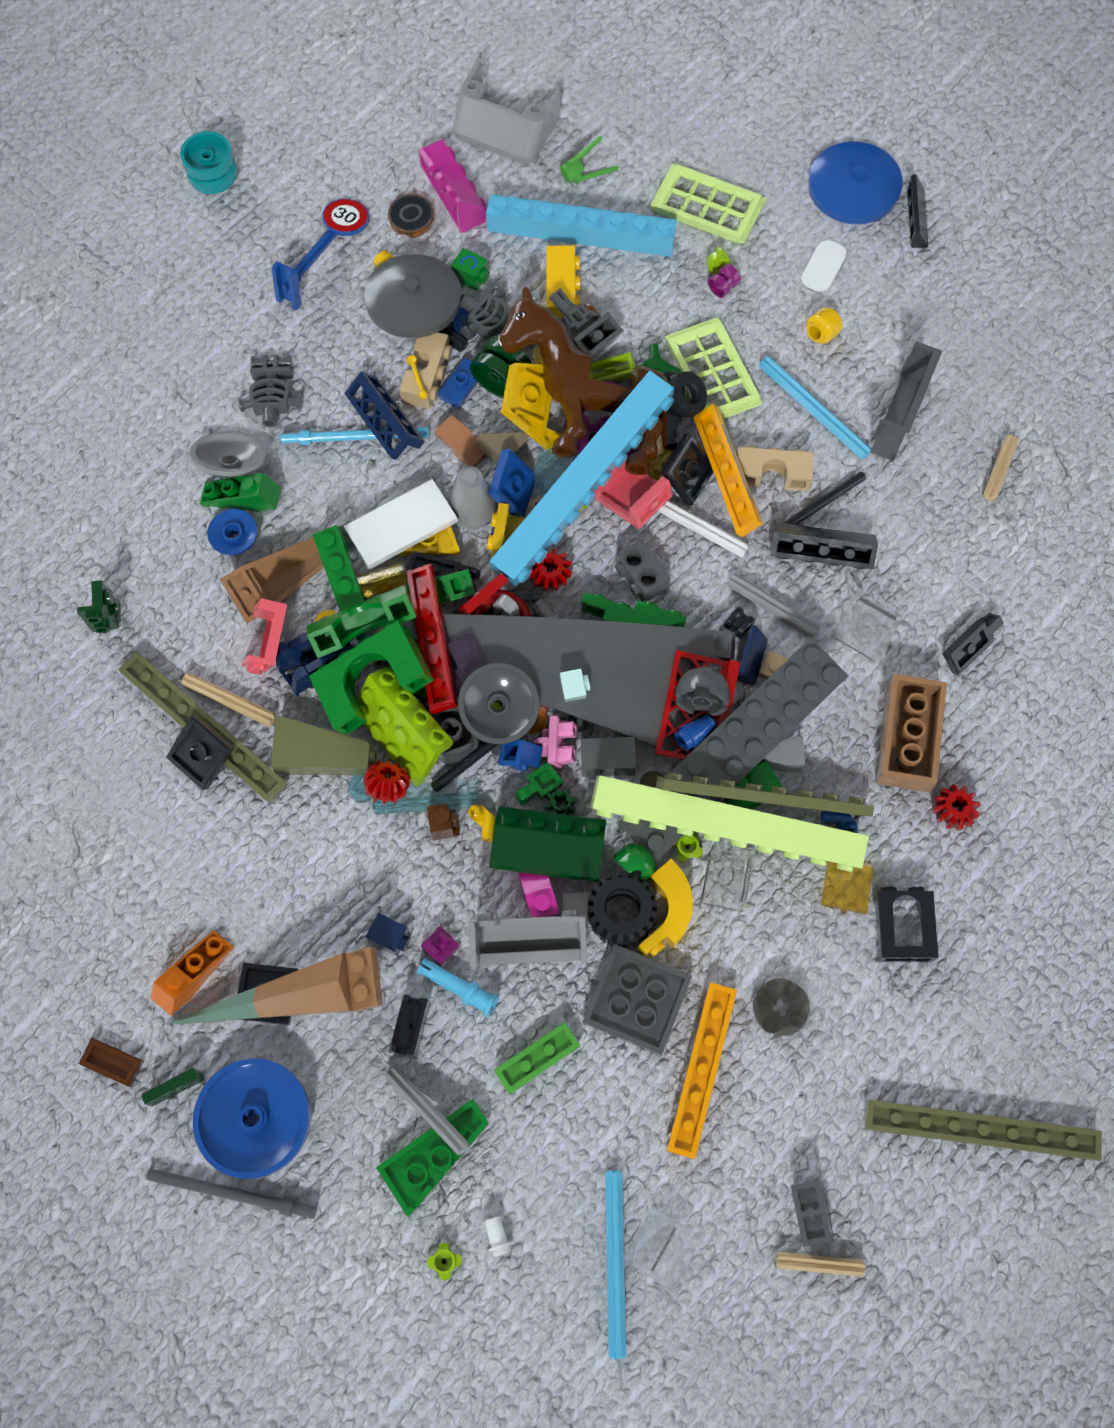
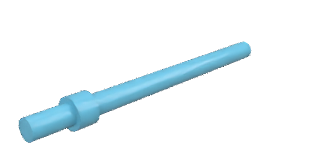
(306, 437)

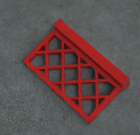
(728, 669)

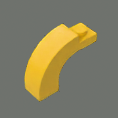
(677, 894)

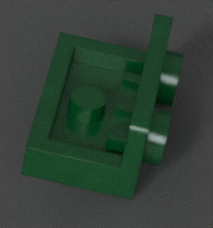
(103, 612)

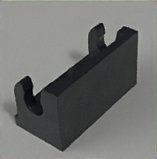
(410, 1026)

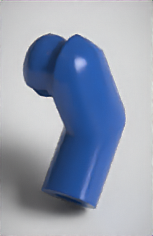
(841, 820)

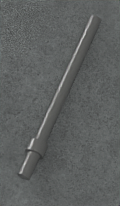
(285, 1206)

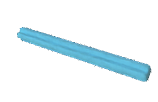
(815, 407)
(615, 1265)

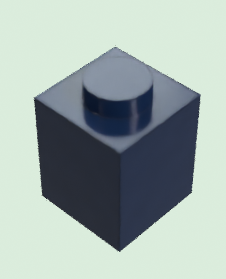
(388, 935)

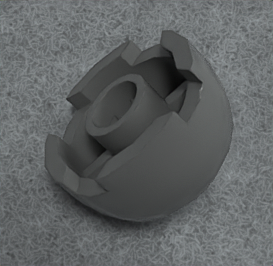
(703, 691)

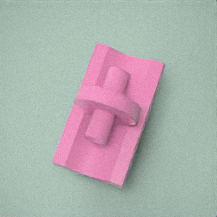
(553, 742)

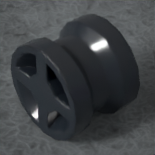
(739, 622)

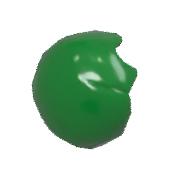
(636, 857)

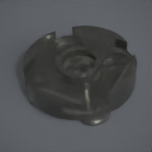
(790, 994)

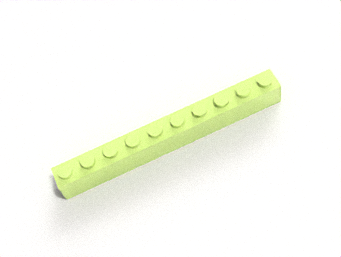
(729, 822)

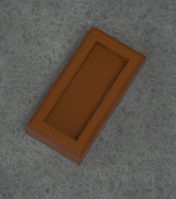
(111, 1062)

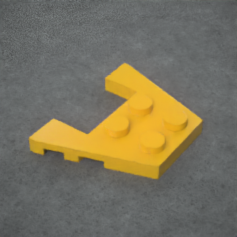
(528, 402)

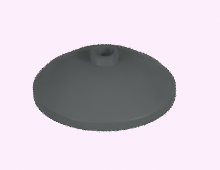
(502, 684)

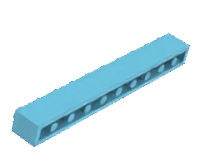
(582, 478)

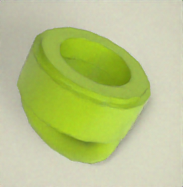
(717, 260)

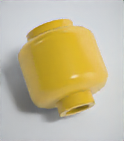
(824, 325)

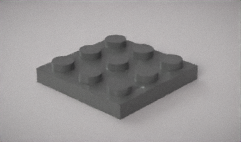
(637, 999)

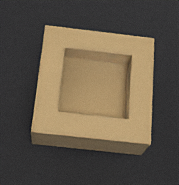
(771, 664)

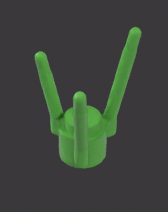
(572, 169)

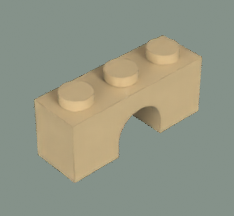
(433, 352)
(794, 466)

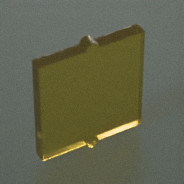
(847, 889)

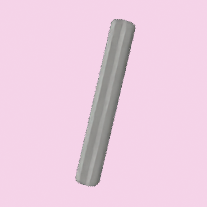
(773, 605)
(427, 1110)

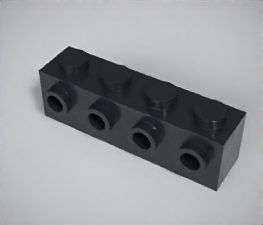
(823, 546)

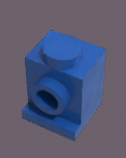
(520, 755)

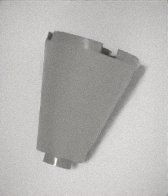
(471, 498)

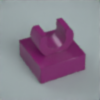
(440, 946)

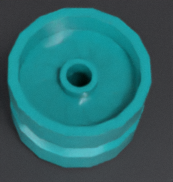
(209, 162)

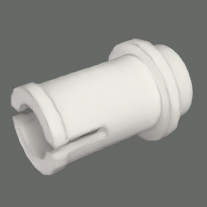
(497, 1237)

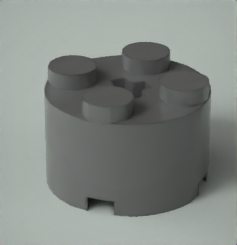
(463, 741)

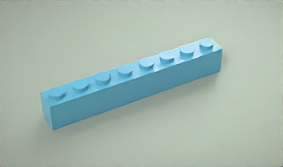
(581, 225)

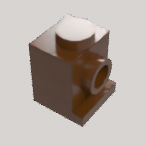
(442, 821)

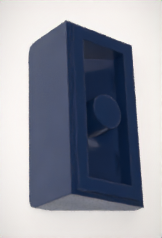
(752, 656)

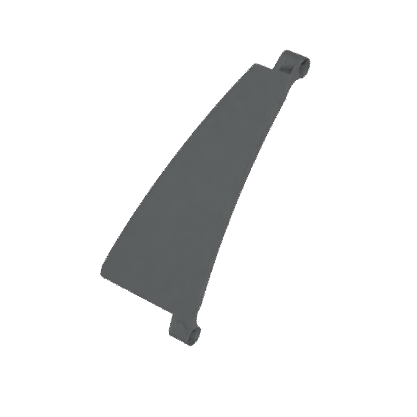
(623, 661)

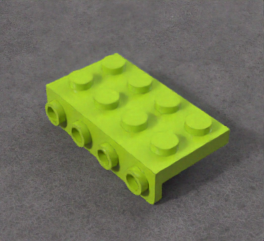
(402, 725)

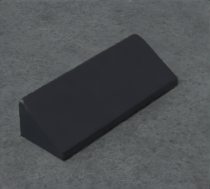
(917, 213)

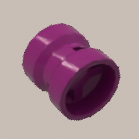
(722, 282)

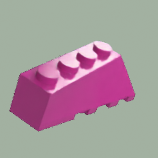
(452, 185)

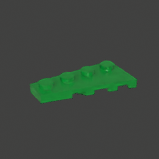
(426, 1160)

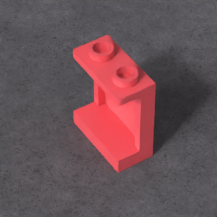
(634, 496)
(274, 613)

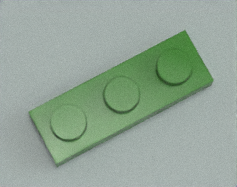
(537, 1058)

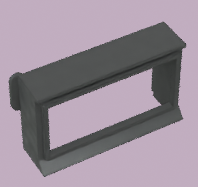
(906, 401)

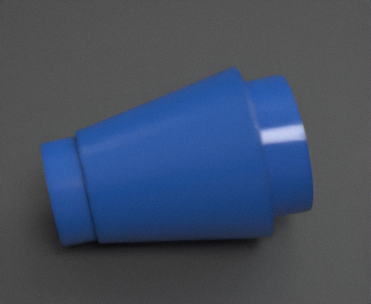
(693, 733)

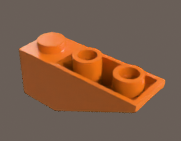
(190, 972)

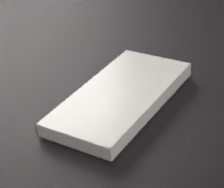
(400, 524)

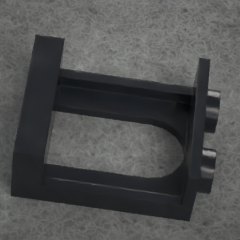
(887, 950)

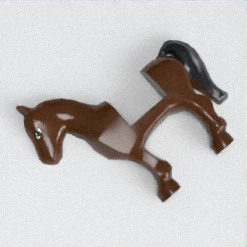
(568, 382)

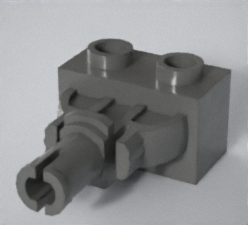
(586, 327)

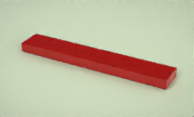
(432, 638)

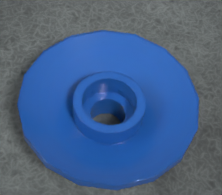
(229, 523)

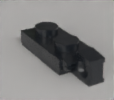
(972, 643)

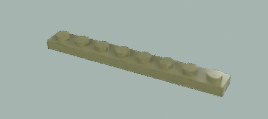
(181, 708)
(754, 793)
(983, 1130)

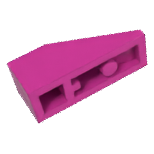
(538, 895)

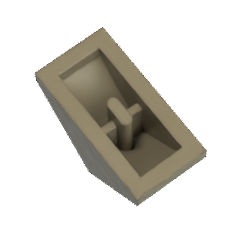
(494, 443)

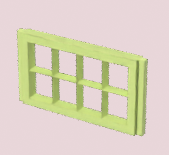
(668, 188)
(694, 333)

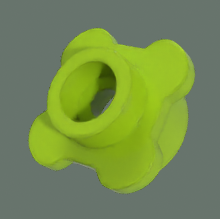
(694, 851)
(435, 1261)

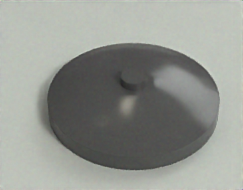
(412, 296)

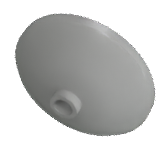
(228, 453)

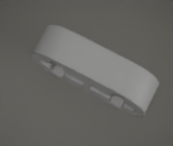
(505, 606)

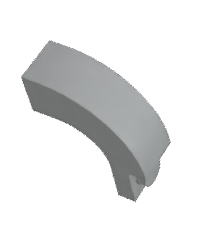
(787, 755)

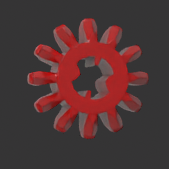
(558, 576)
(386, 781)
(963, 800)

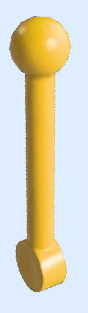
(412, 361)

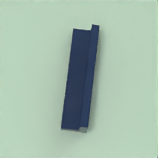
(384, 408)

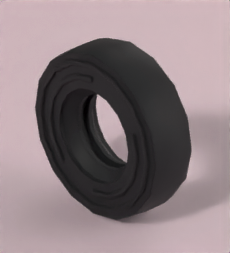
(698, 392)

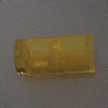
(382, 580)

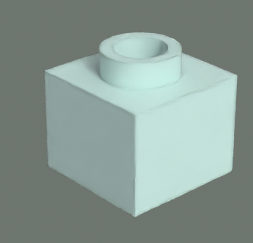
(574, 685)

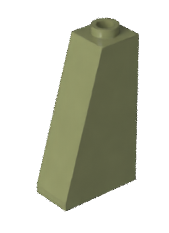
(317, 751)

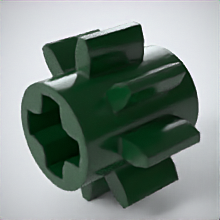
(559, 796)

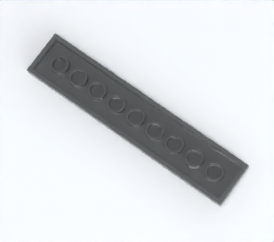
(751, 732)

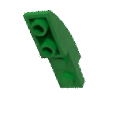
(643, 613)

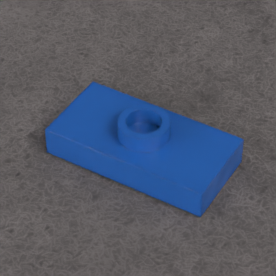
(458, 385)

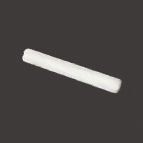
(704, 528)

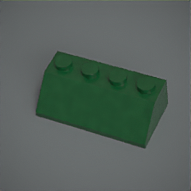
(547, 844)

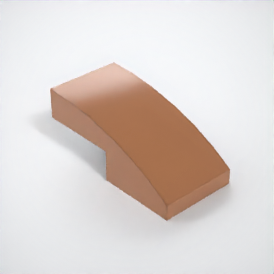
(460, 440)

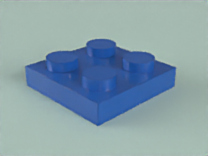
(512, 483)

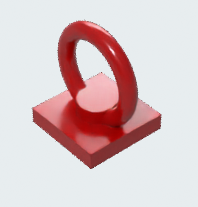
(486, 596)

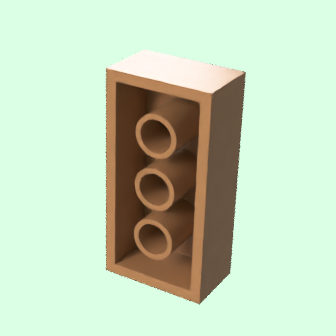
(911, 733)

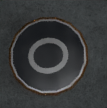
(411, 215)

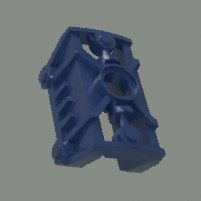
(302, 655)

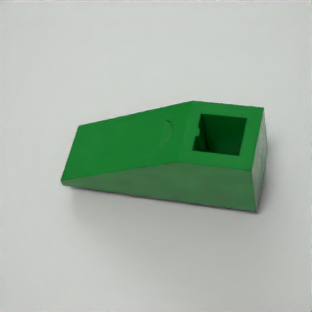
(244, 493)

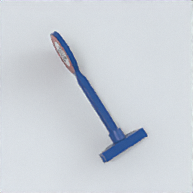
(340, 218)

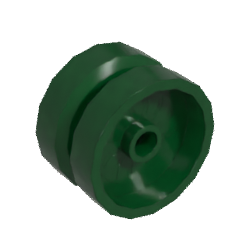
(492, 366)

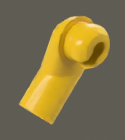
(483, 818)

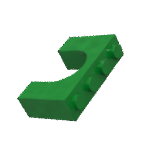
(337, 680)

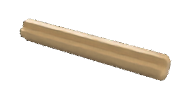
(229, 699)

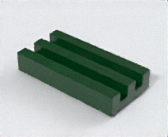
(172, 1087)

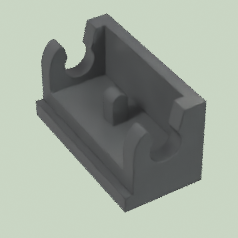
(812, 1213)

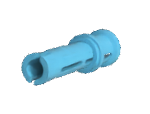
(469, 992)

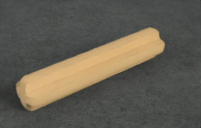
(1000, 468)
(820, 1264)

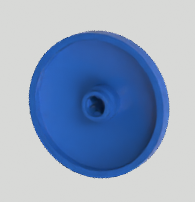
(855, 182)
(251, 1118)

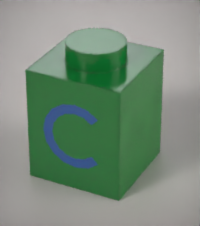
(470, 269)

